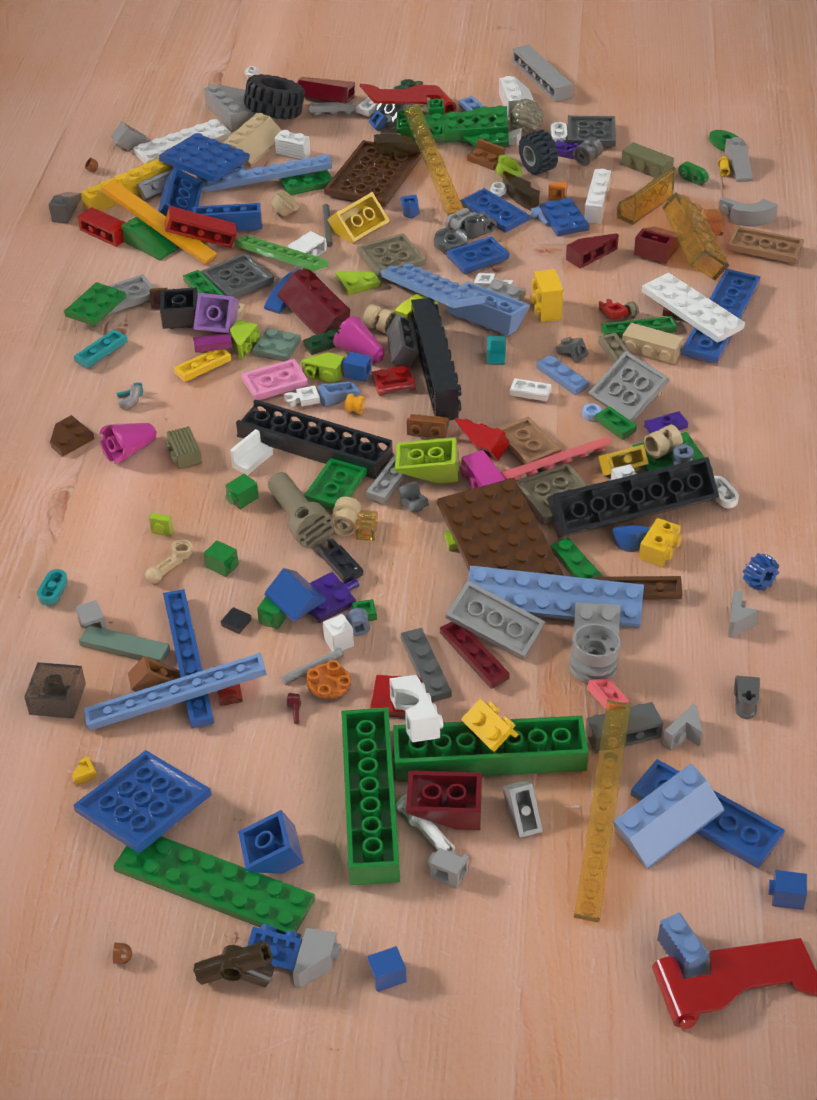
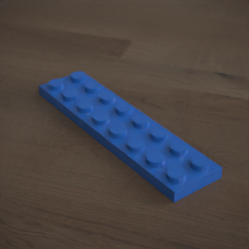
(733, 295)

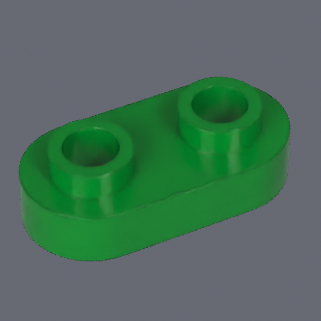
(693, 173)

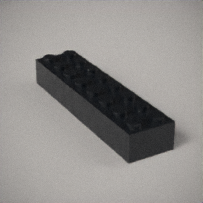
(435, 359)
(633, 497)

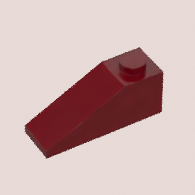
(590, 249)

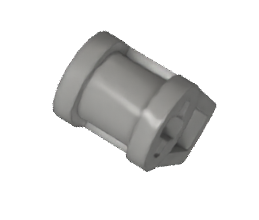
(457, 219)

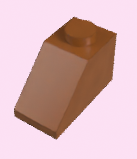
(150, 673)

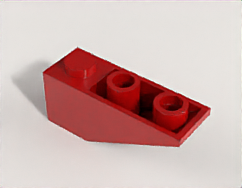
(484, 438)

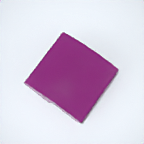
(212, 342)

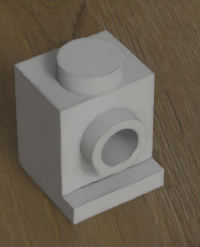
(448, 867)

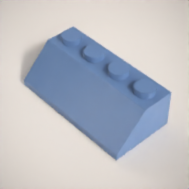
(497, 313)
(668, 816)

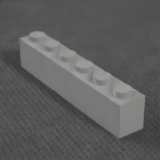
(542, 73)

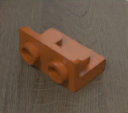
(486, 154)
(427, 426)

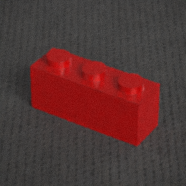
(101, 226)

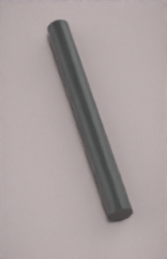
(328, 234)

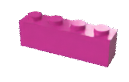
(479, 470)

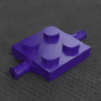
(336, 594)

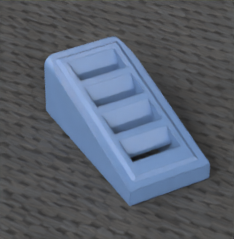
(336, 392)

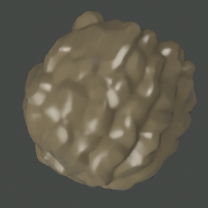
(526, 116)

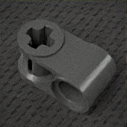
(479, 225)
(746, 696)

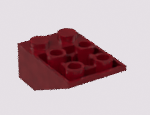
(656, 244)

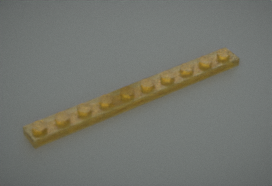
(433, 160)
(602, 812)

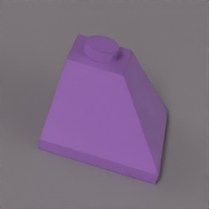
(215, 312)

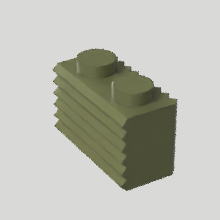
(183, 447)

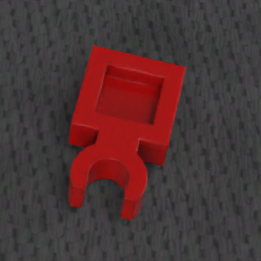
(613, 310)

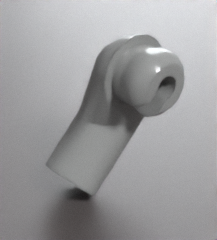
(131, 400)

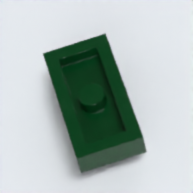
(320, 342)

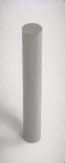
(301, 671)

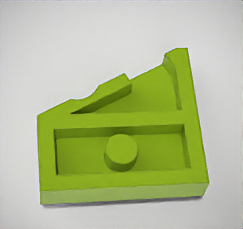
(357, 281)

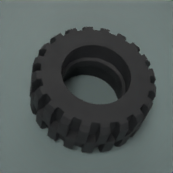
(274, 96)

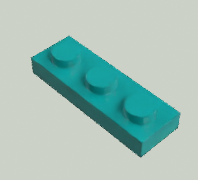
(100, 348)

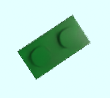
(616, 422)

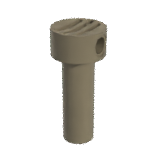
(307, 520)

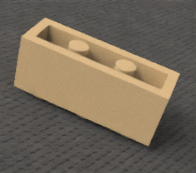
(652, 343)

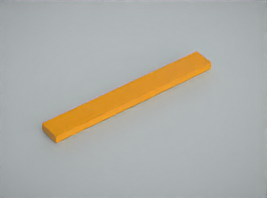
(157, 221)

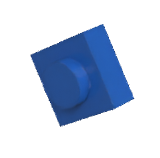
(378, 120)

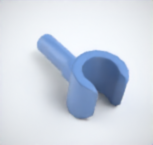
(537, 213)

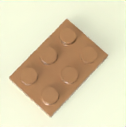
(529, 441)

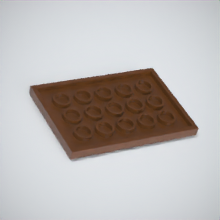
(371, 172)
(498, 529)

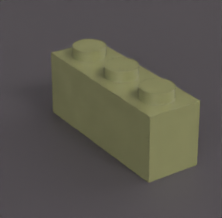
(646, 160)

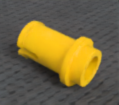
(724, 163)

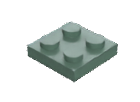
(277, 345)

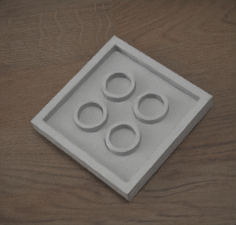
(629, 386)

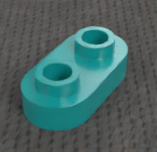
(52, 587)

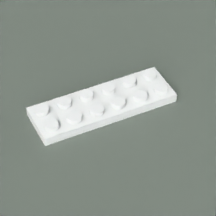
(151, 150)
(693, 307)

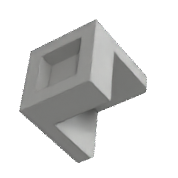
(89, 614)

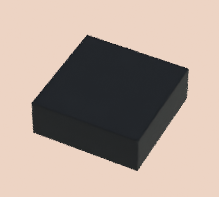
(236, 620)

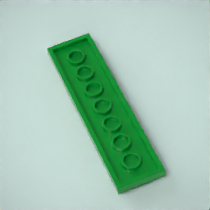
(217, 884)

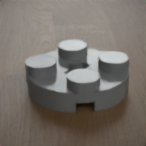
(449, 239)

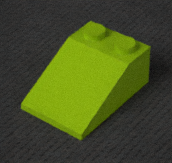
(429, 460)

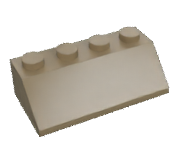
(255, 137)

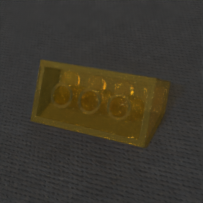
(647, 197)

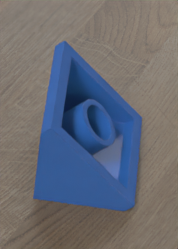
(293, 594)

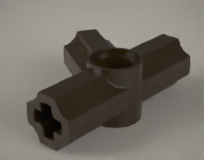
(238, 963)

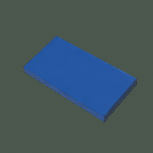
(503, 212)

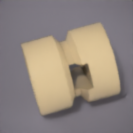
(378, 318)
(662, 441)
(345, 515)

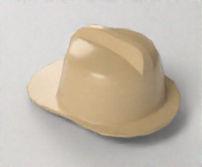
(284, 203)

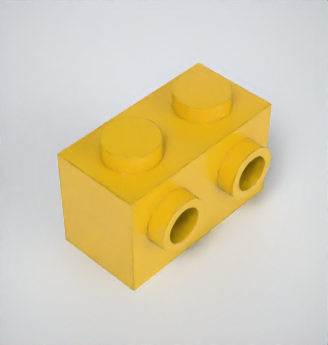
(635, 456)
(660, 542)

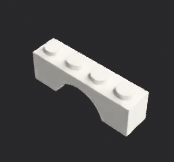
(596, 196)
(421, 715)

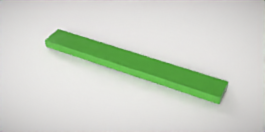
(281, 253)

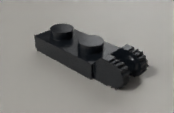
(340, 561)

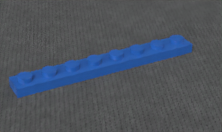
(187, 653)

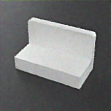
(250, 453)

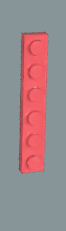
(562, 457)

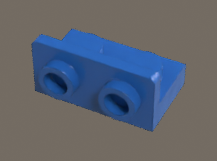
(283, 947)

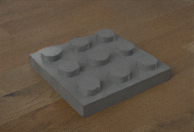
(583, 127)
(238, 276)

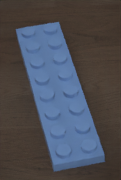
(433, 286)
(556, 595)

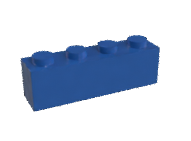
(246, 215)

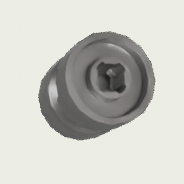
(588, 151)

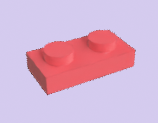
(606, 690)

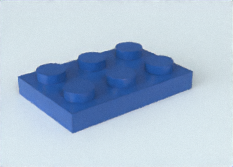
(564, 217)
(477, 255)

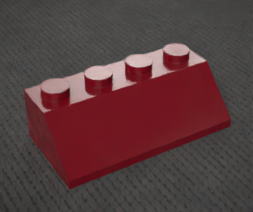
(313, 302)

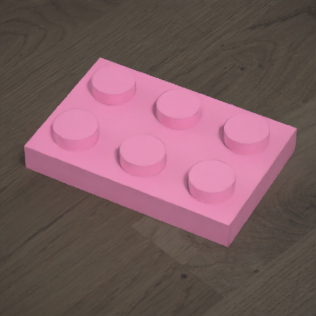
(274, 379)

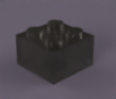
(55, 690)

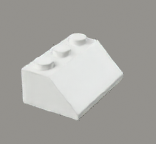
(512, 91)

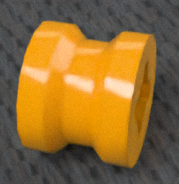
(355, 404)

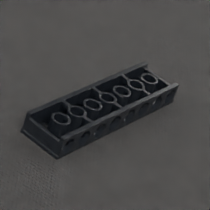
(315, 441)

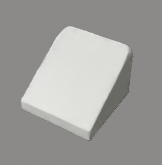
(515, 136)

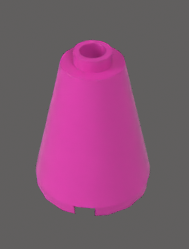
(358, 339)
(124, 440)

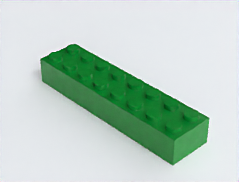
(540, 747)
(369, 797)

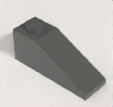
(63, 206)

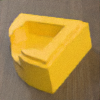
(84, 771)

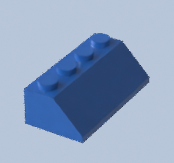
(180, 191)

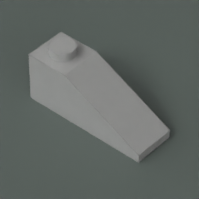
(738, 155)

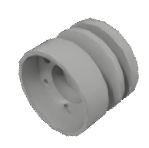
(594, 652)

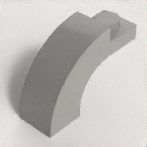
(748, 214)

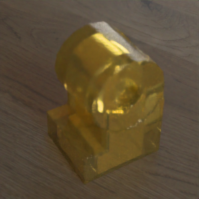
(366, 520)

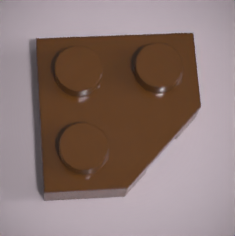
(70, 435)

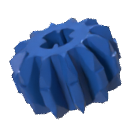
(761, 572)

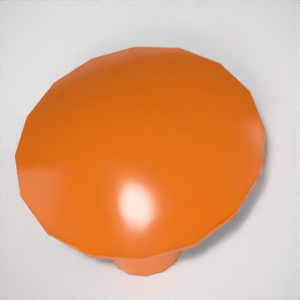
(328, 680)

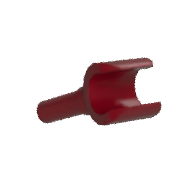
(294, 701)

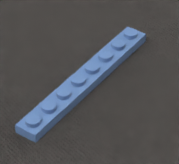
(267, 173)
(174, 691)

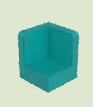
(496, 350)

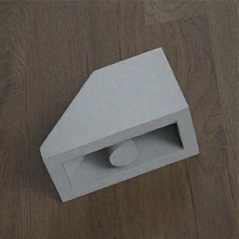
(128, 137)
(522, 808)
(315, 955)

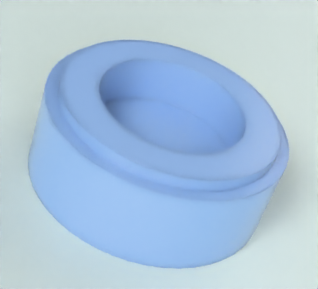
(590, 410)

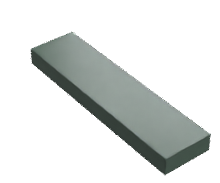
(123, 644)

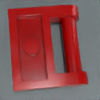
(393, 380)

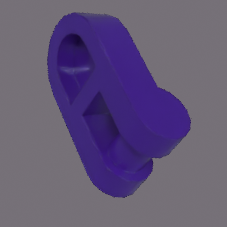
(566, 150)

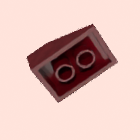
(446, 798)

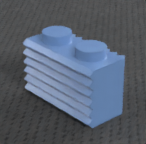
(683, 944)

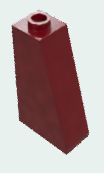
(328, 89)

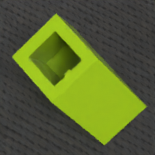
(244, 337)
(324, 367)

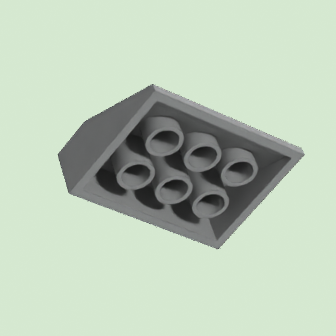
(228, 105)

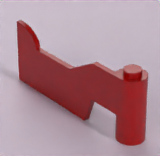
(413, 95)
(732, 973)

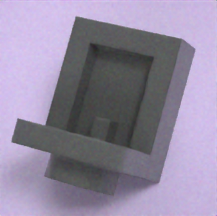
(574, 346)
(412, 498)

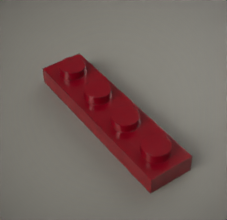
(475, 654)

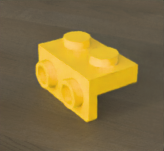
(488, 724)

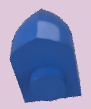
(410, 206)

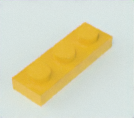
(202, 364)

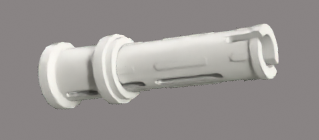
(427, 827)

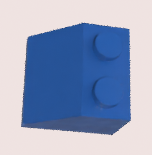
(271, 845)

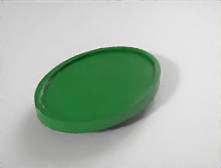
(719, 137)

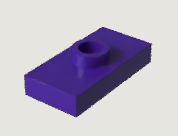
(657, 423)

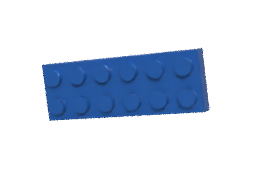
(734, 830)

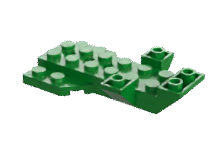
(467, 126)

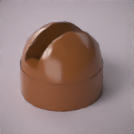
(91, 165)
(121, 953)

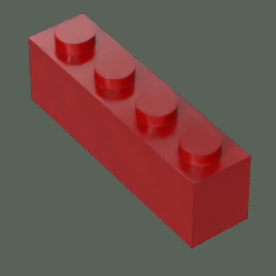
(200, 227)

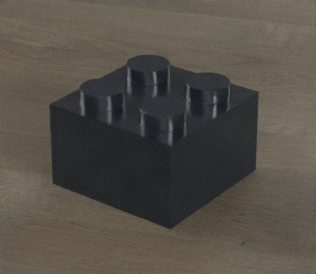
(178, 307)

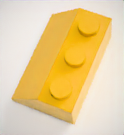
(358, 218)

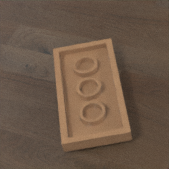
(765, 244)

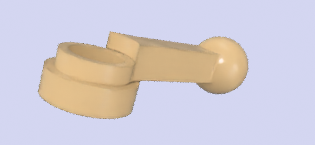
(154, 574)

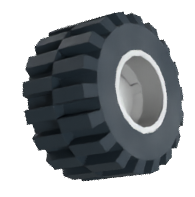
(538, 152)

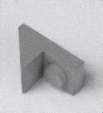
(741, 617)
(685, 726)

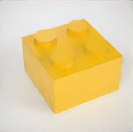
(547, 295)

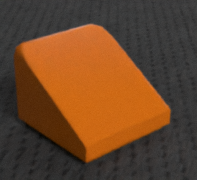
(558, 190)

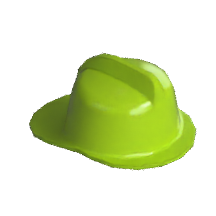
(508, 164)

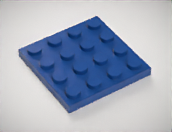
(204, 157)
(142, 801)

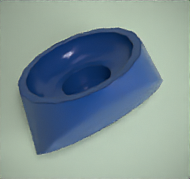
(629, 537)

